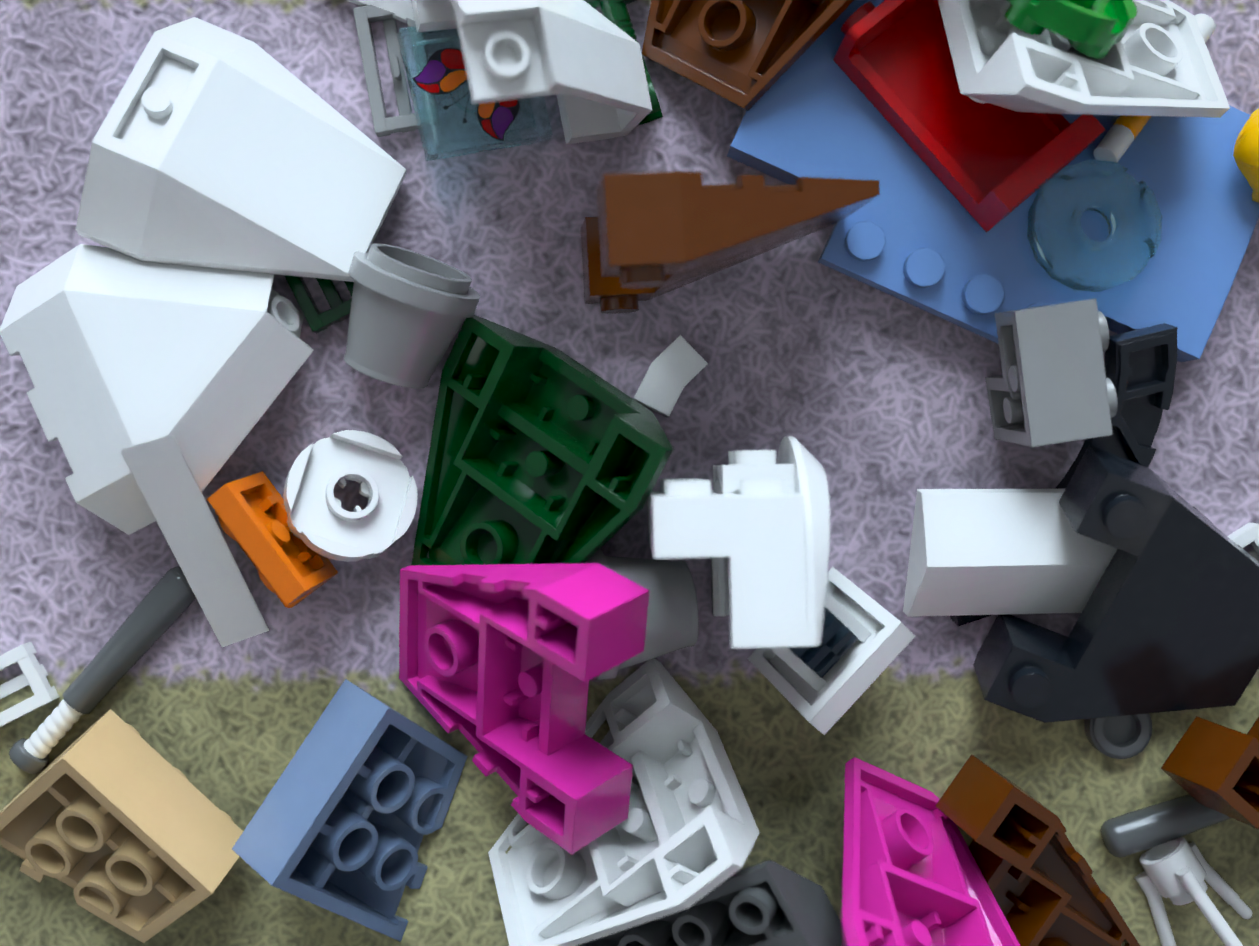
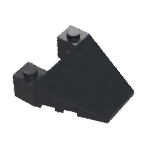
(1162, 628)

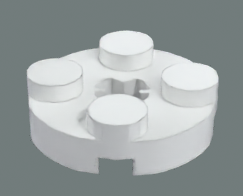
(318, 516)

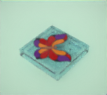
(444, 105)

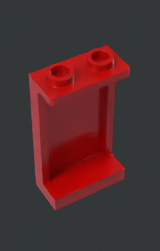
(976, 149)

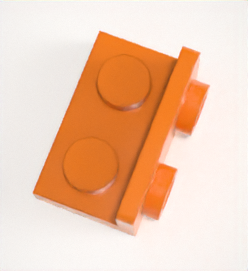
(256, 519)

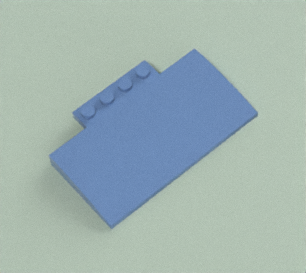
(938, 258)

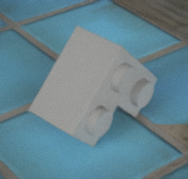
(1052, 375)

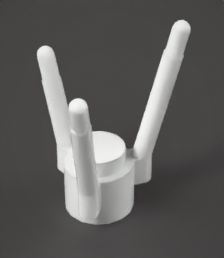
(1178, 873)

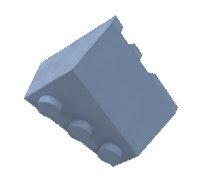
(354, 811)

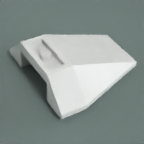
(232, 164)

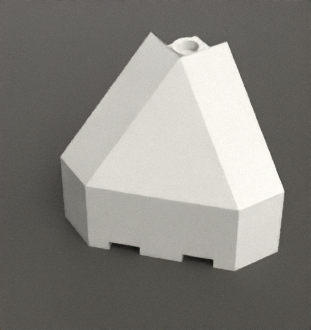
(548, 50)
(144, 355)

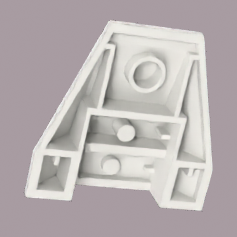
(1152, 71)
(680, 837)

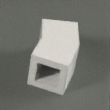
(669, 376)

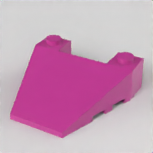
(511, 668)

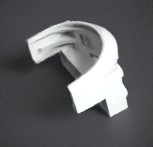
(764, 538)

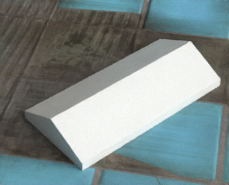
(999, 554)

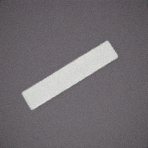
(195, 538)

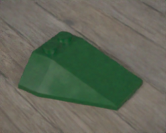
(530, 455)

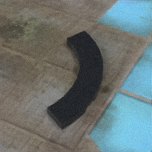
(1143, 375)

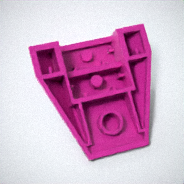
(910, 870)

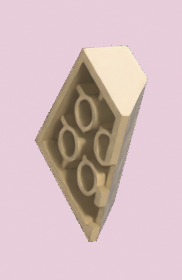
(121, 830)

